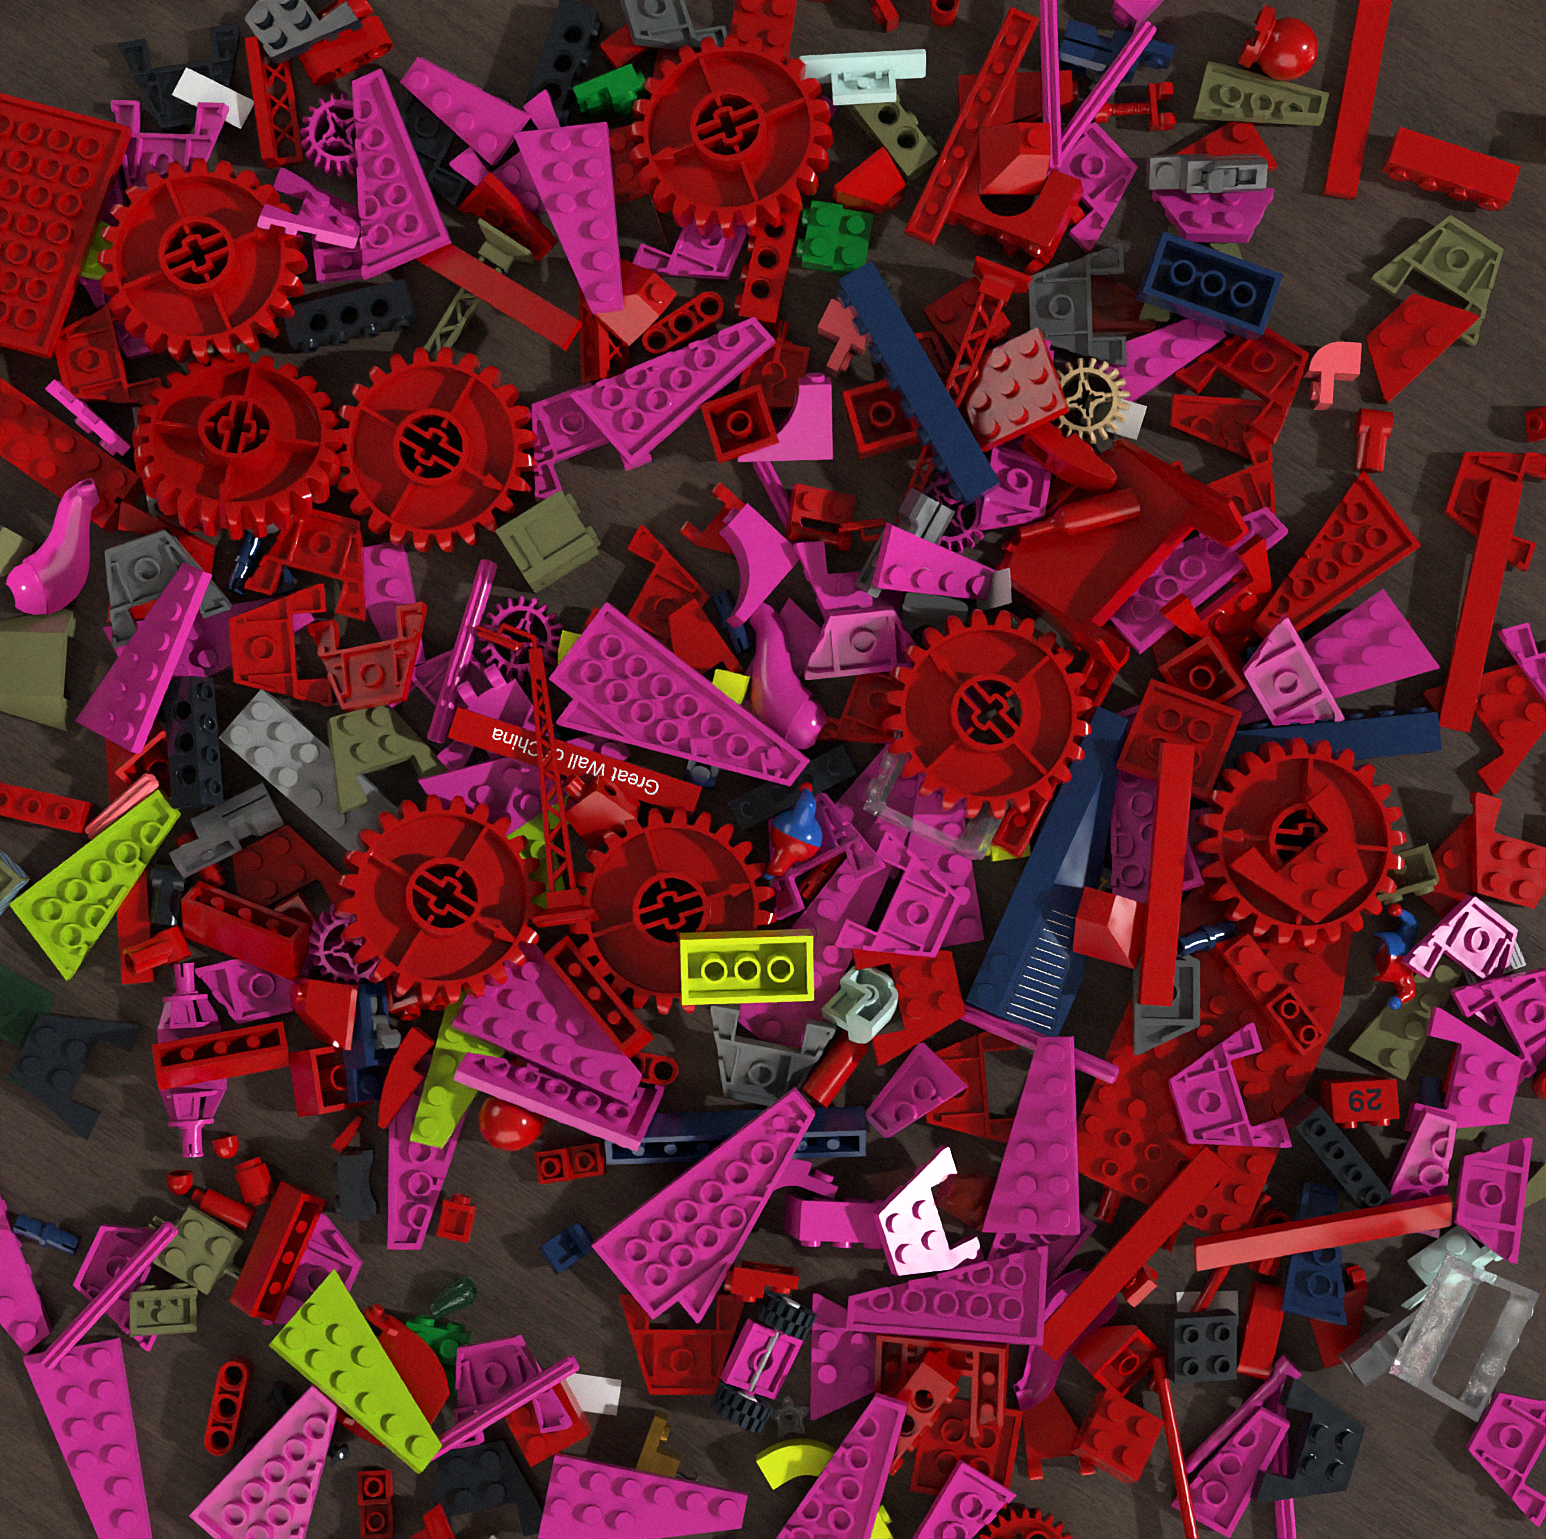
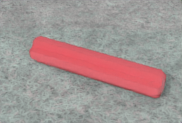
(122, 805)

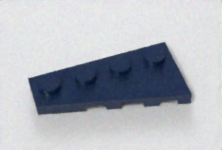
(1315, 1277)

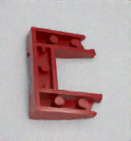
(977, 1359)

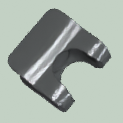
(931, 610)

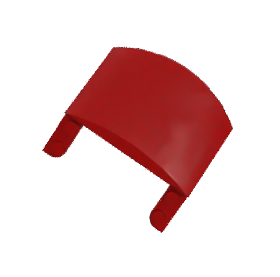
(1090, 575)

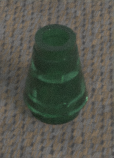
(455, 1296)

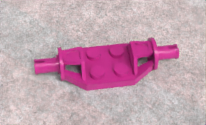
(177, 1023)

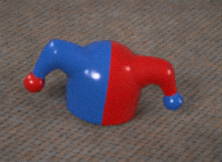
(794, 834)
(1390, 952)

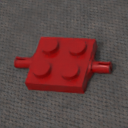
(778, 370)

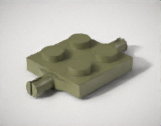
(200, 1250)

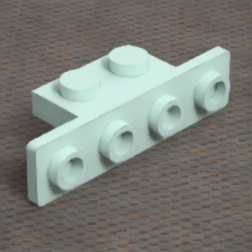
(865, 75)
(1428, 1261)

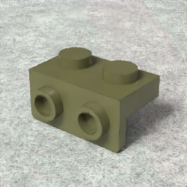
(1417, 875)
(162, 1310)

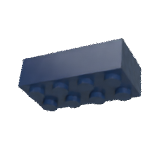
(1209, 286)

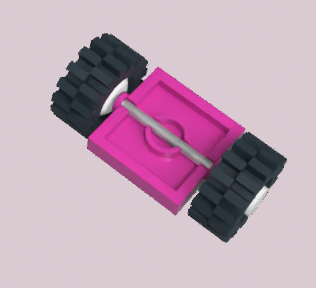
(762, 1360)

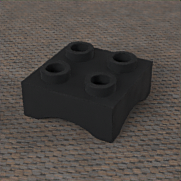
(356, 1196)
(1201, 1346)

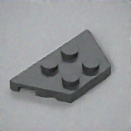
(1159, 1024)

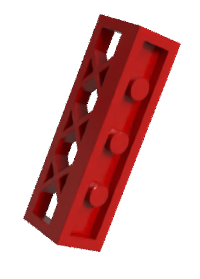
(263, 107)
(597, 348)

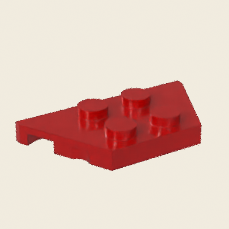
(1413, 339)

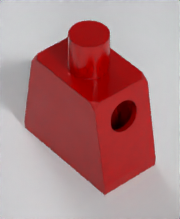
(598, 807)

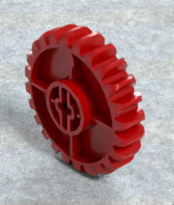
(741, 178)
(158, 271)
(397, 411)
(241, 481)
(1026, 675)
(1256, 805)
(651, 858)
(386, 887)

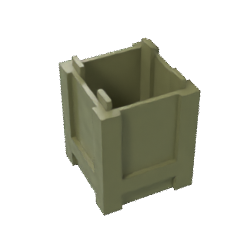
(549, 540)

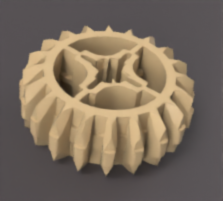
(1101, 399)

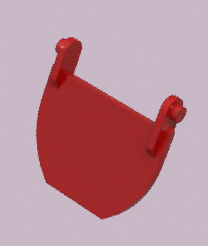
(415, 1365)

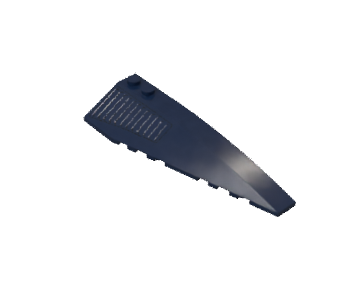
(1031, 960)

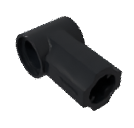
(168, 893)

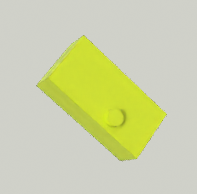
(746, 966)

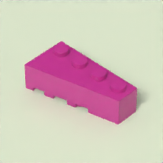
(832, 1221)

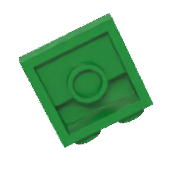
(612, 90)
(834, 238)
(443, 1341)

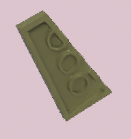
(1252, 97)
(1398, 1036)

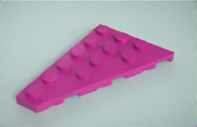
(548, 1027)
(277, 1480)

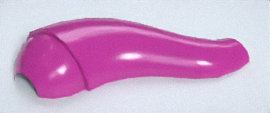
(62, 564)
(776, 690)
(1040, 1369)

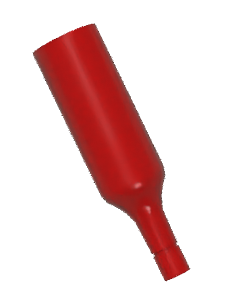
(1088, 514)
(834, 1070)

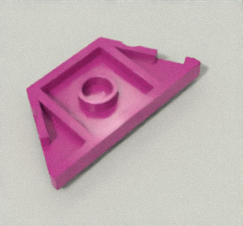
(1214, 216)
(1021, 490)
(859, 644)
(1289, 680)
(248, 990)
(1494, 1195)
(323, 1254)
(839, 1359)

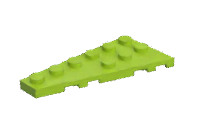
(83, 893)
(442, 1098)
(345, 1360)

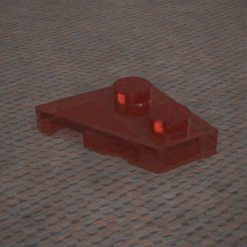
(1116, 308)
(967, 1197)

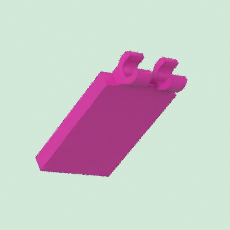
(502, 701)

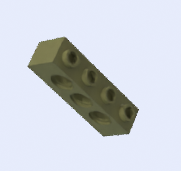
(909, 161)

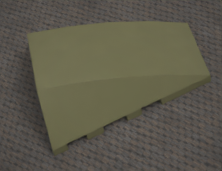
(34, 666)

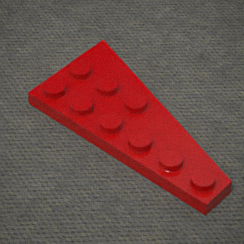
(1346, 554)

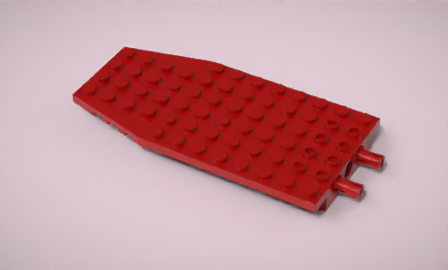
(1132, 1128)

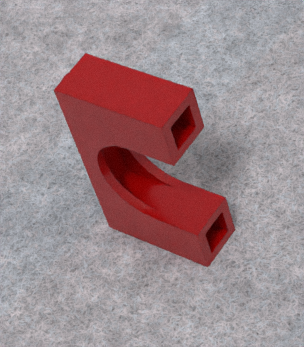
(1034, 230)

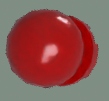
(1281, 46)
(508, 1125)

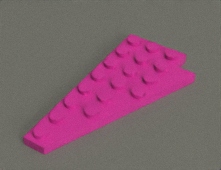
(650, 698)
(696, 1224)

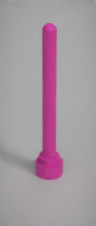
(1283, 1367)

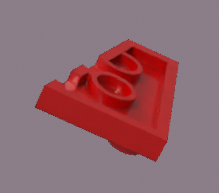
(1215, 419)
(1453, 866)

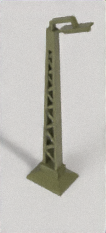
(500, 252)

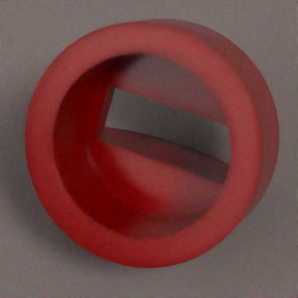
(225, 1146)
(179, 1181)

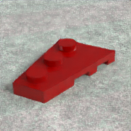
(1233, 139)
(506, 213)

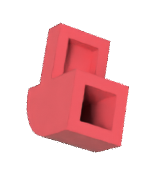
(838, 328)
(1331, 363)

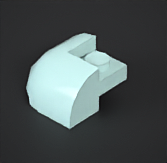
(862, 1003)

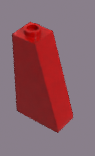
(1023, 97)

